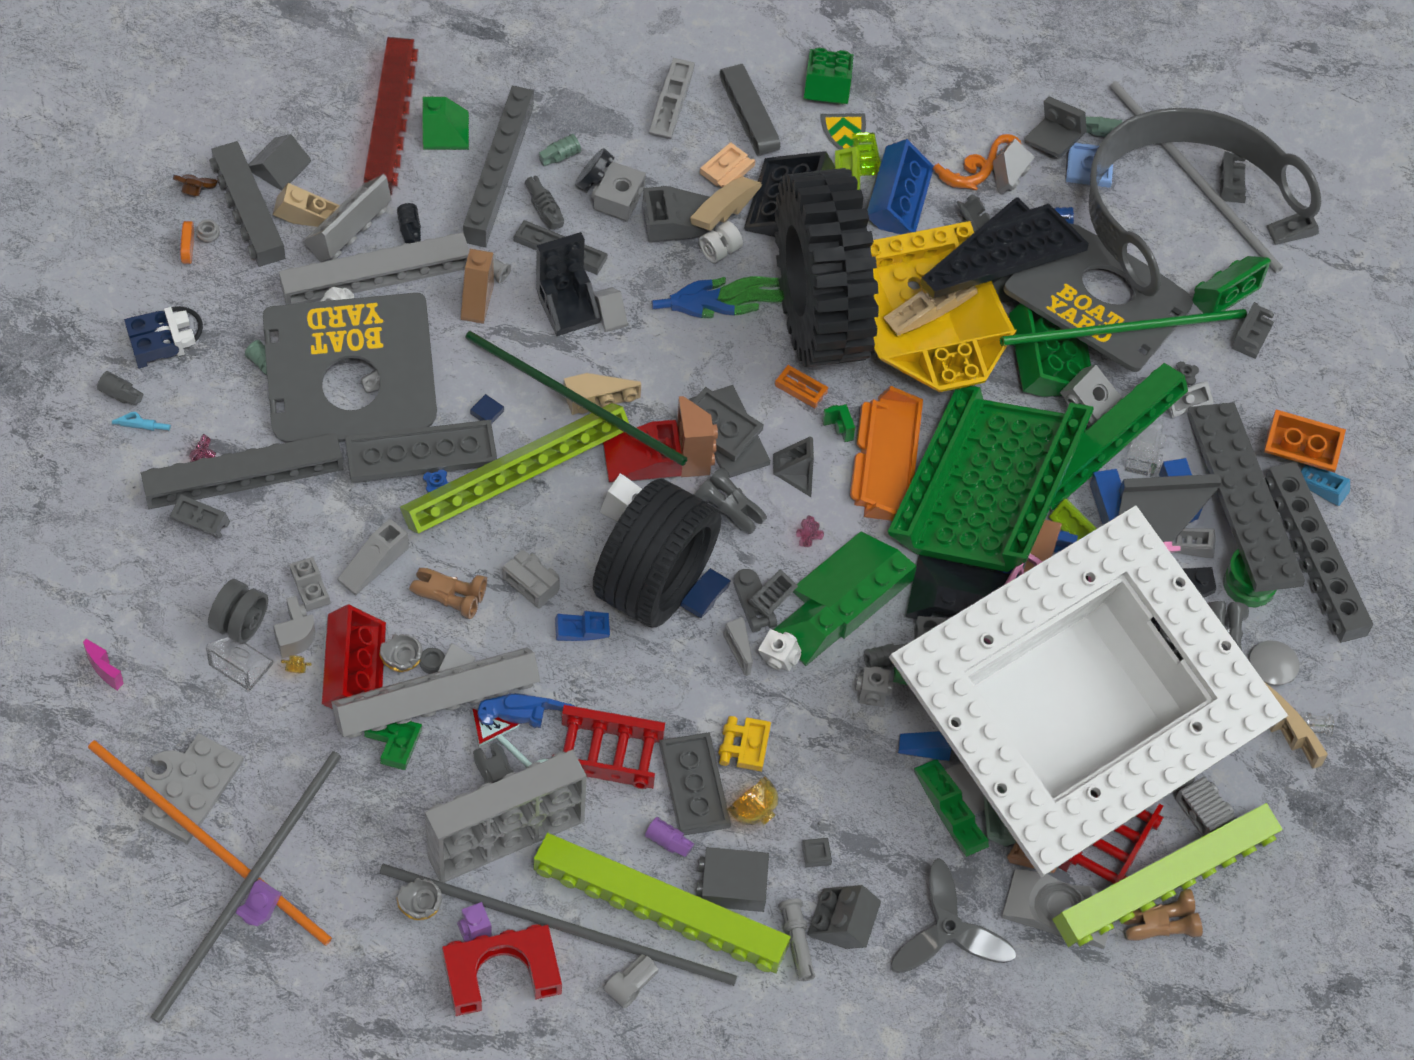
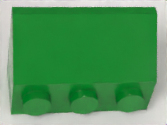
(1231, 285)

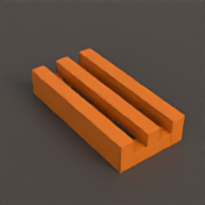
(799, 388)

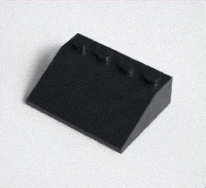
(763, 206)

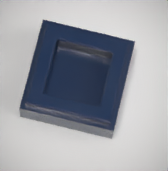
(487, 409)

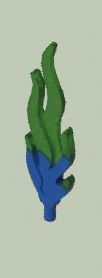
(727, 300)

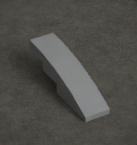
(672, 98)

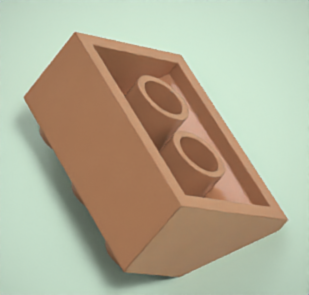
(696, 438)

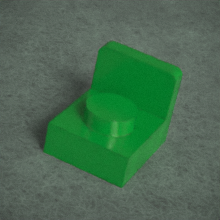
(842, 419)

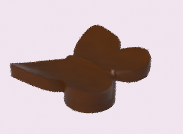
(193, 185)

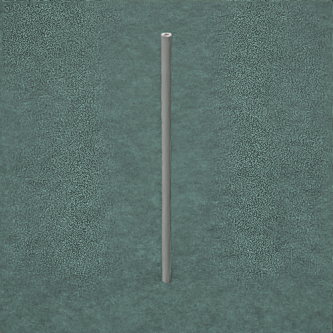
(1203, 184)

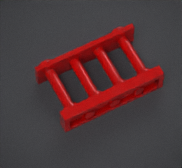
(625, 728)
(1153, 820)

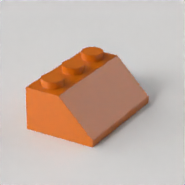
(1304, 440)

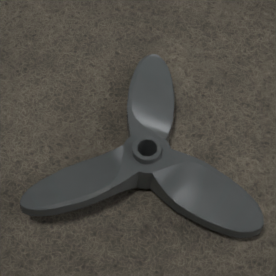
(967, 936)

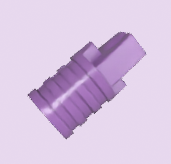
(668, 837)

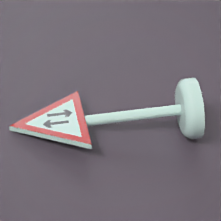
(487, 733)

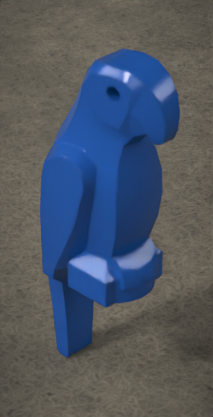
(517, 709)

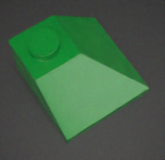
(444, 125)
(814, 628)

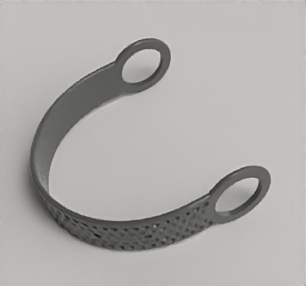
(1190, 126)

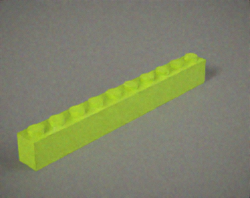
(510, 470)
(1166, 875)
(661, 903)

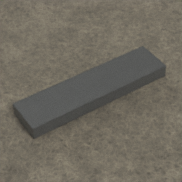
(532, 235)

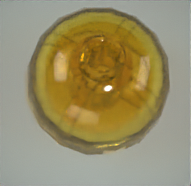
(756, 804)

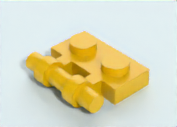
(753, 743)

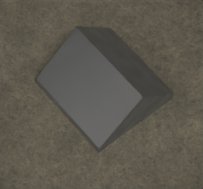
(280, 161)

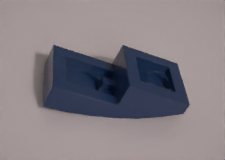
(705, 592)

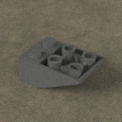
(669, 213)

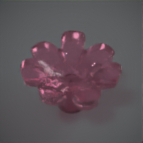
(202, 449)
(809, 532)

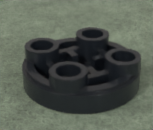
(593, 170)

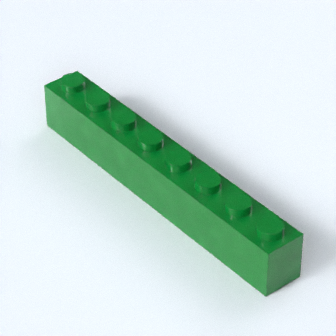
(1121, 426)

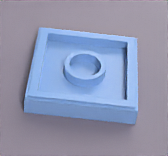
(1079, 165)

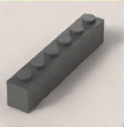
(248, 204)

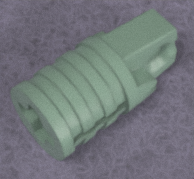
(1101, 126)
(560, 150)
(257, 355)

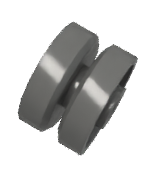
(238, 611)

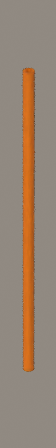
(202, 836)

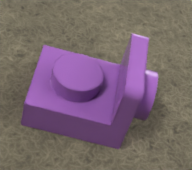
(259, 904)

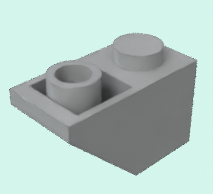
(1010, 165)

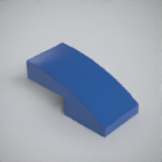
(582, 628)

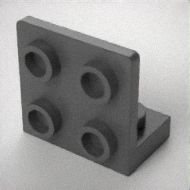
(1059, 128)

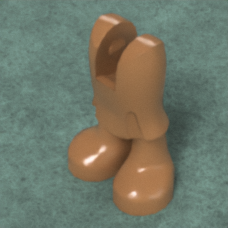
(443, 589)
(1158, 922)

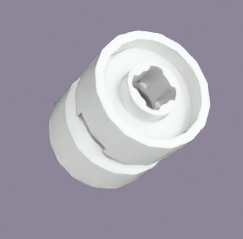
(721, 241)

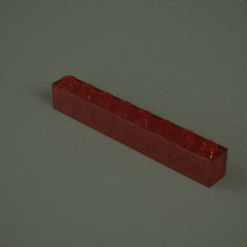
(391, 109)

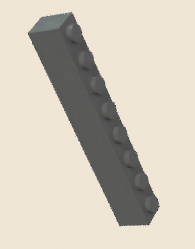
(498, 166)
(242, 470)

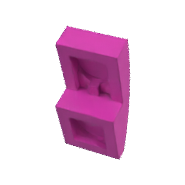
(100, 662)

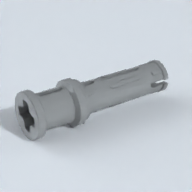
(796, 927)

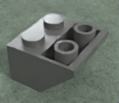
(845, 916)

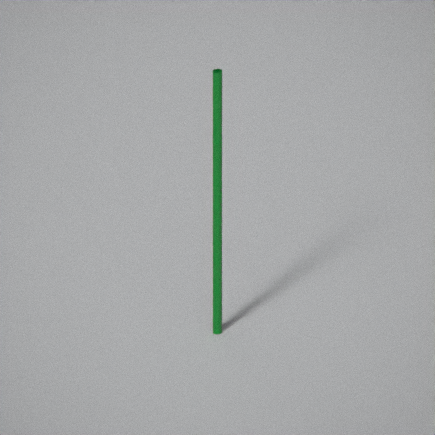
(1122, 327)

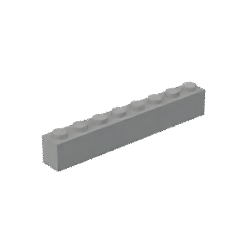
(375, 268)
(435, 692)

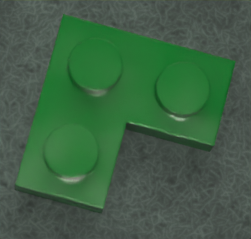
(400, 742)

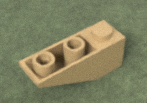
(302, 206)
(601, 390)

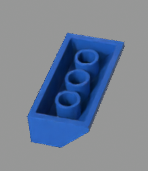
(900, 188)

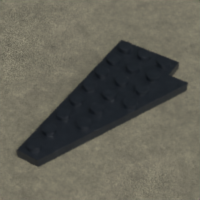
(1003, 246)

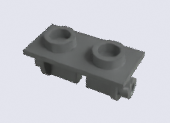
(971, 212)

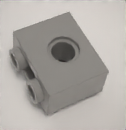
(619, 190)
(1081, 391)

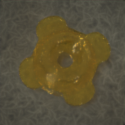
(296, 664)

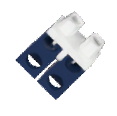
(157, 335)

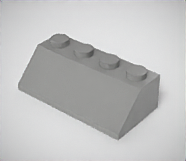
(349, 219)

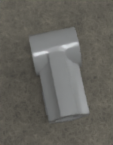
(626, 986)

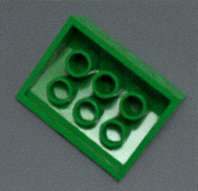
(1046, 365)
(857, 580)

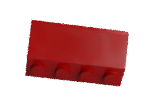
(352, 654)

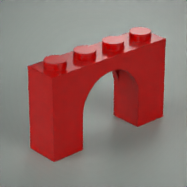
(529, 946)

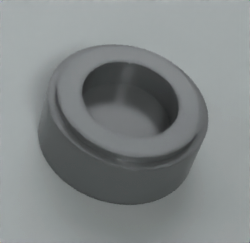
(431, 660)

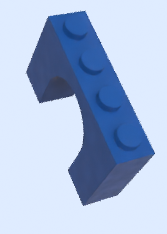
(1106, 487)

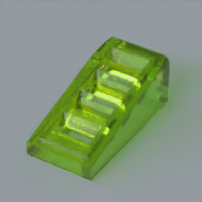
(869, 153)

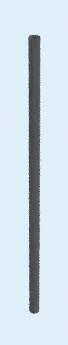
(245, 887)

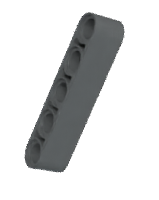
(750, 109)

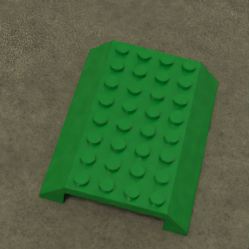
(987, 480)

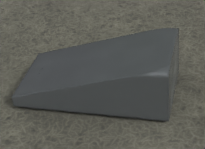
(1292, 229)

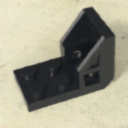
(564, 285)

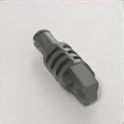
(545, 203)

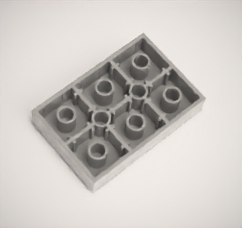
(505, 815)

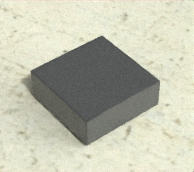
(816, 852)

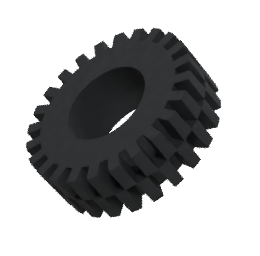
(826, 267)

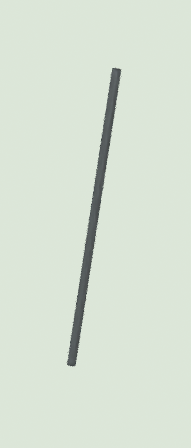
(566, 927)

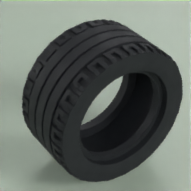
(656, 552)

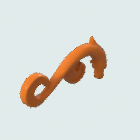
(970, 164)

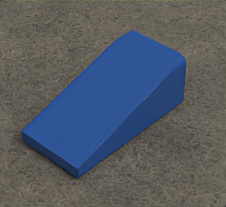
(925, 744)

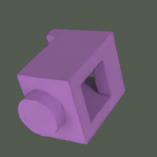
(474, 922)

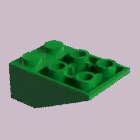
(829, 75)

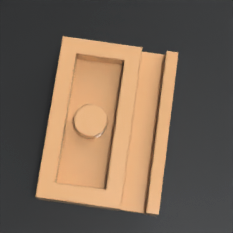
(727, 165)

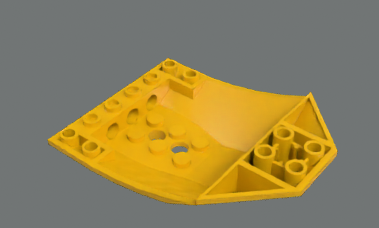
(953, 348)

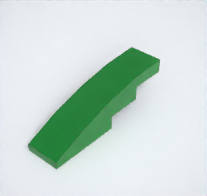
(951, 808)

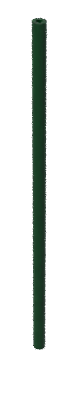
(577, 398)

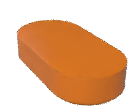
(187, 242)

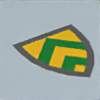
(841, 127)

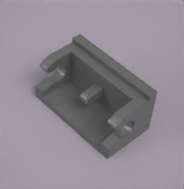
(1232, 178)
(1253, 331)
(199, 516)

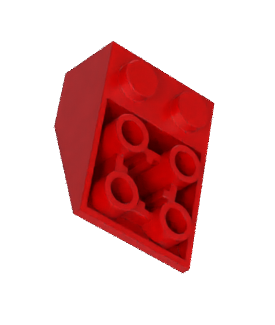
(639, 461)

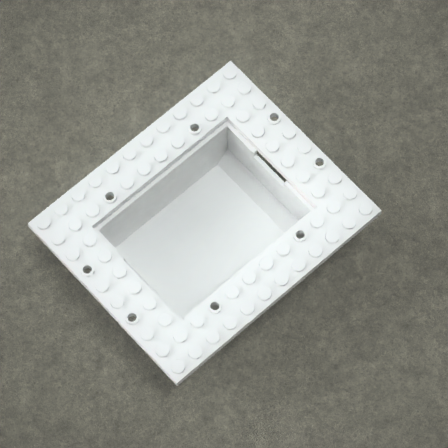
(1087, 689)

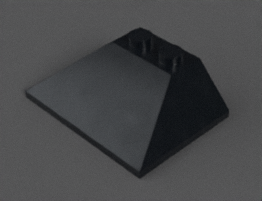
(949, 586)

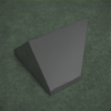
(795, 465)

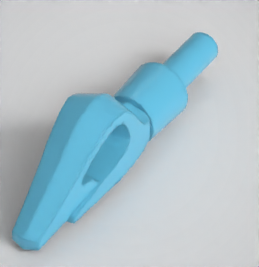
(138, 422)

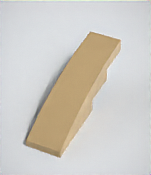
(724, 202)
(924, 308)
(1298, 733)

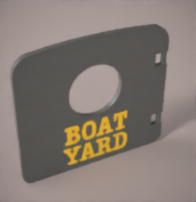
(1060, 296)
(313, 336)

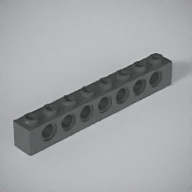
(1318, 538)

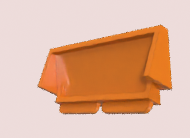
(888, 452)

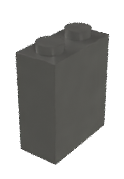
(734, 878)

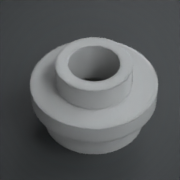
(210, 227)

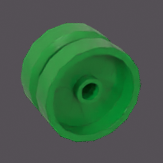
(1239, 586)

